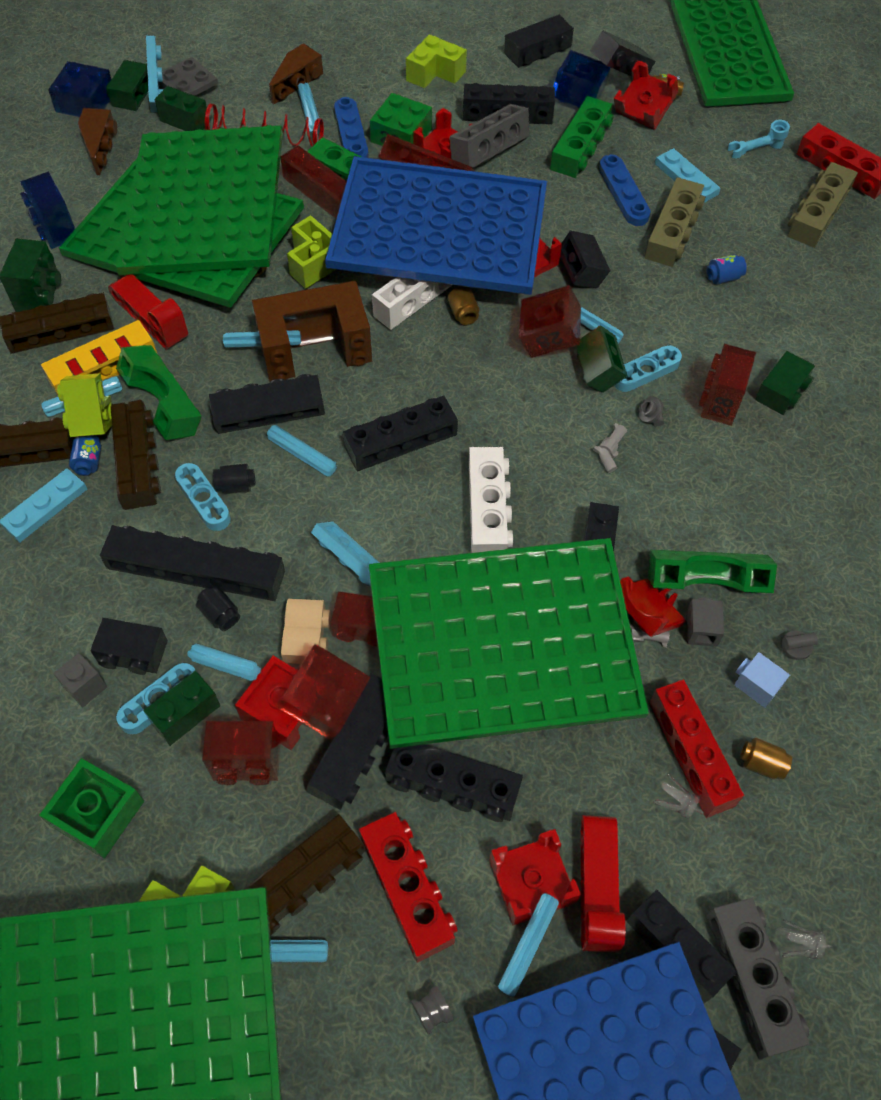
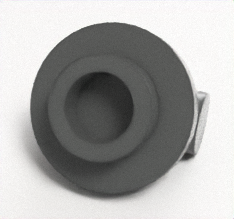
(651, 411)
(798, 644)

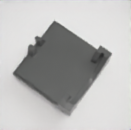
(188, 77)

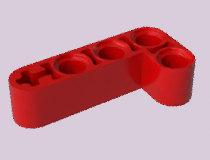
(160, 319)
(601, 921)

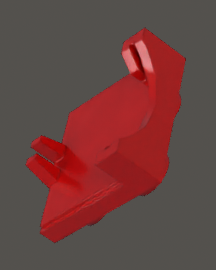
(650, 606)

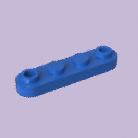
(350, 126)
(624, 190)

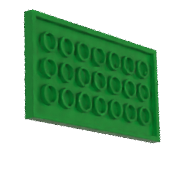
(731, 52)

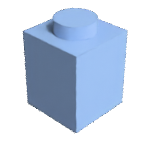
(760, 679)

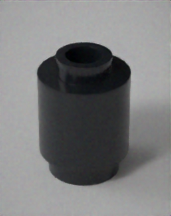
(234, 478)
(218, 608)

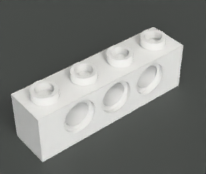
(403, 298)
(486, 463)

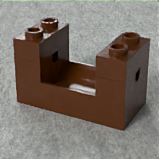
(321, 317)

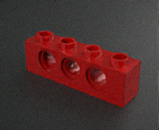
(825, 146)
(695, 748)
(422, 938)

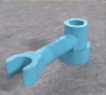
(775, 138)

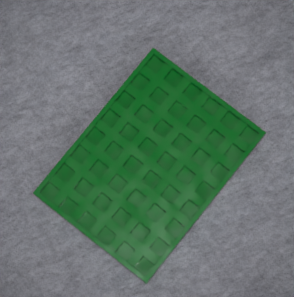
(202, 201)
(100, 235)
(504, 643)
(140, 1001)

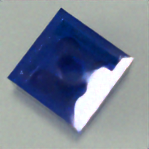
(580, 78)
(79, 88)
(47, 209)

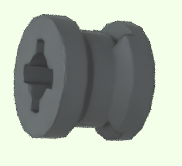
(432, 1010)

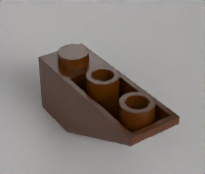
(297, 67)
(97, 133)

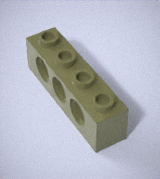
(822, 204)
(675, 222)

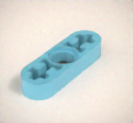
(652, 359)
(202, 485)
(134, 705)

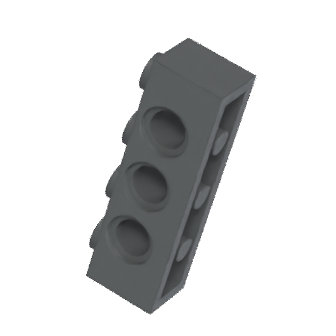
(490, 135)
(767, 1036)

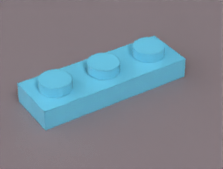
(154, 72)
(678, 166)
(43, 505)
(345, 548)

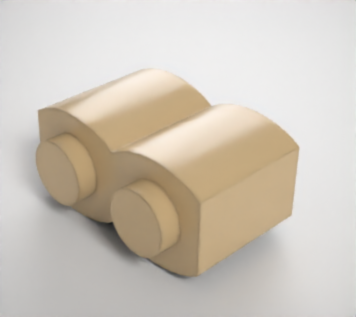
(303, 628)

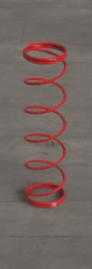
(319, 122)

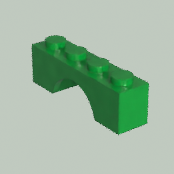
(144, 369)
(737, 570)

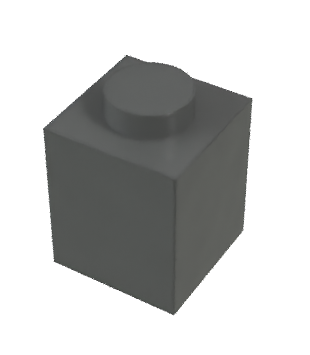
(705, 622)
(80, 680)

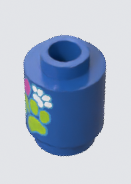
(726, 269)
(85, 454)

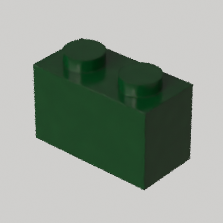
(128, 85)
(181, 109)
(601, 359)
(784, 383)
(182, 708)

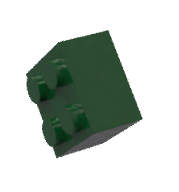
(30, 275)

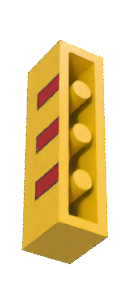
(97, 355)

